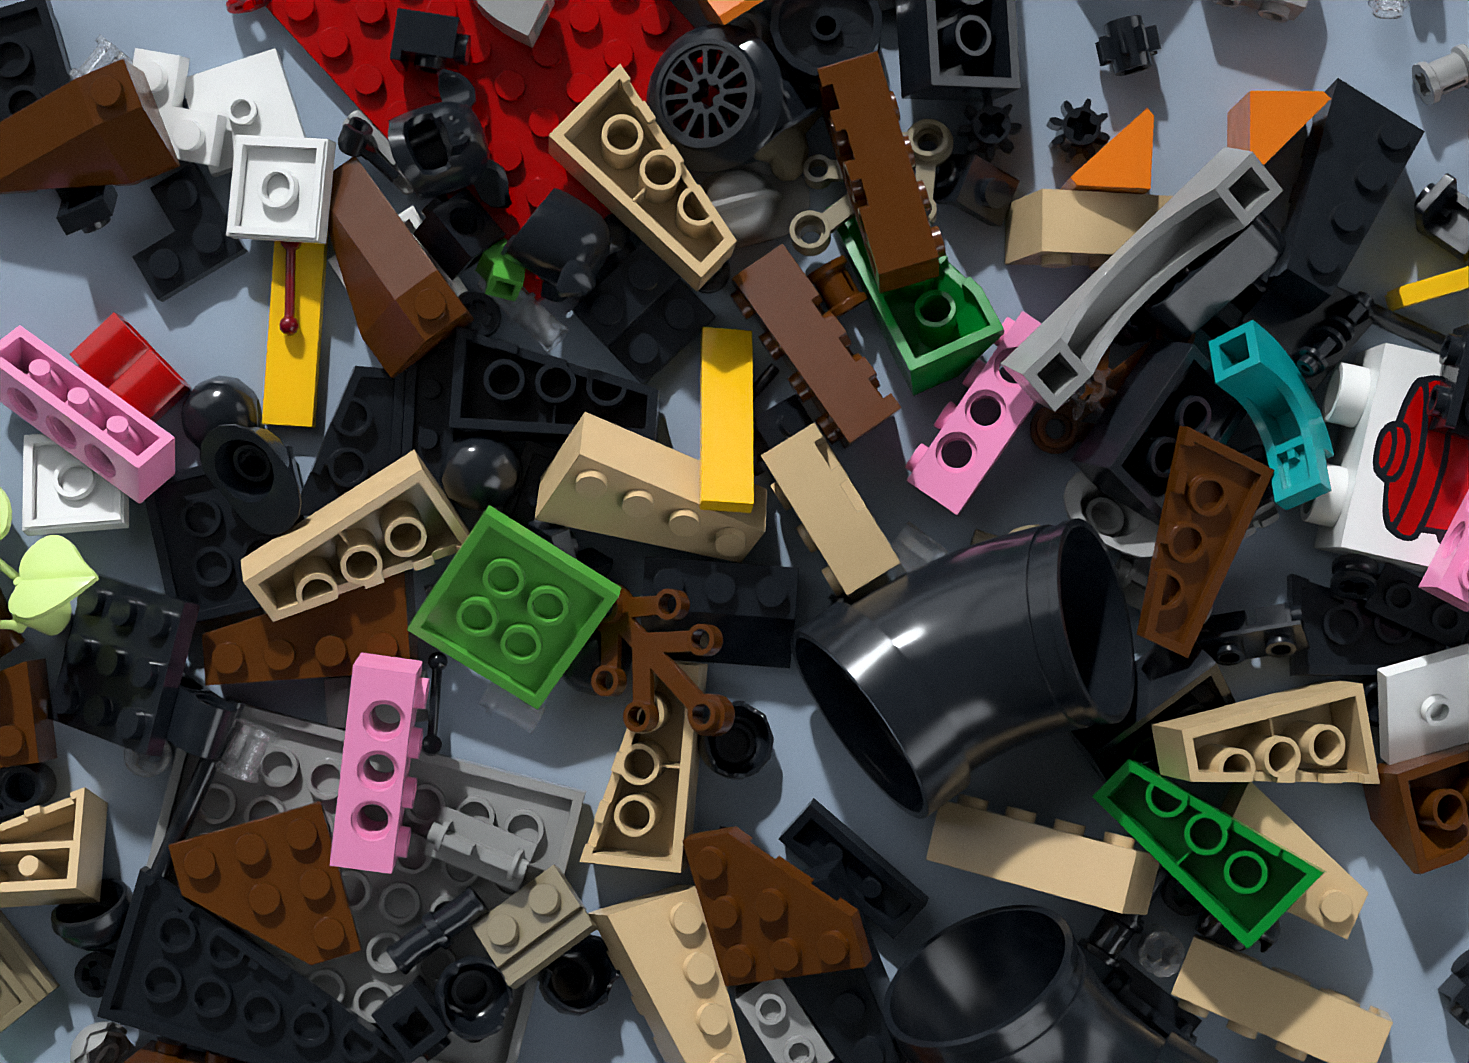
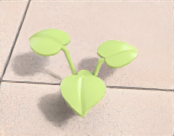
(46, 582)

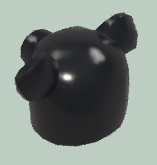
(446, 147)
(566, 245)

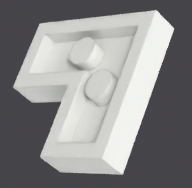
(193, 133)

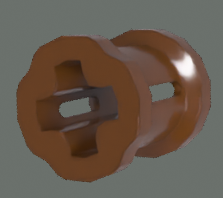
(837, 287)

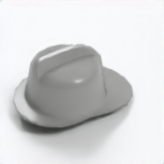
(756, 202)
(1115, 523)

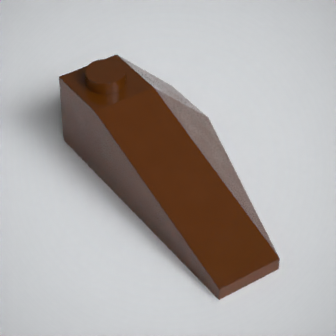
(87, 134)
(391, 281)
(1424, 807)

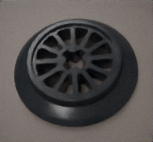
(755, 120)

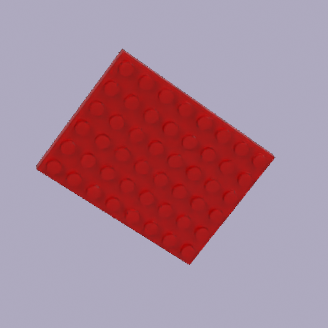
(517, 87)

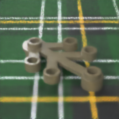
(842, 211)

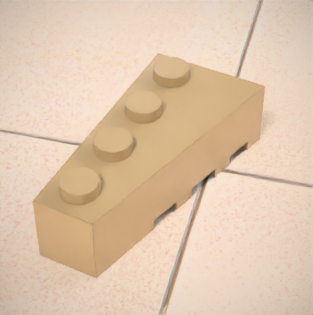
(1278, 1006)

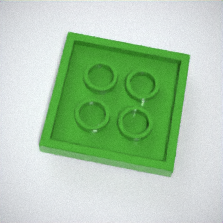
(514, 607)

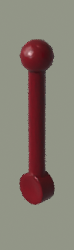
(289, 324)

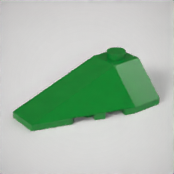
(930, 325)

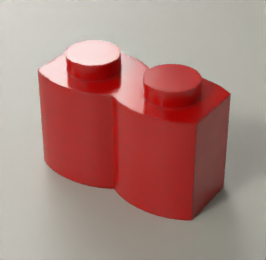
(130, 367)

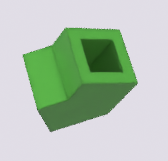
(501, 275)

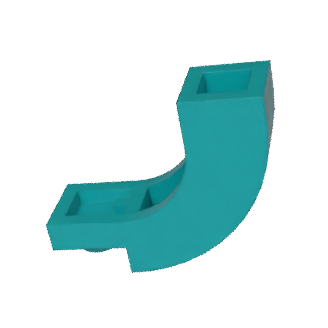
(1281, 405)

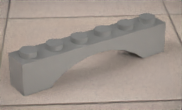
(1201, 214)

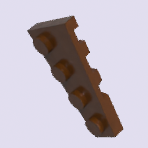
(1200, 528)

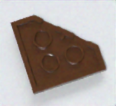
(273, 882)
(768, 913)

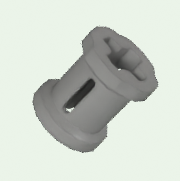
(1442, 75)

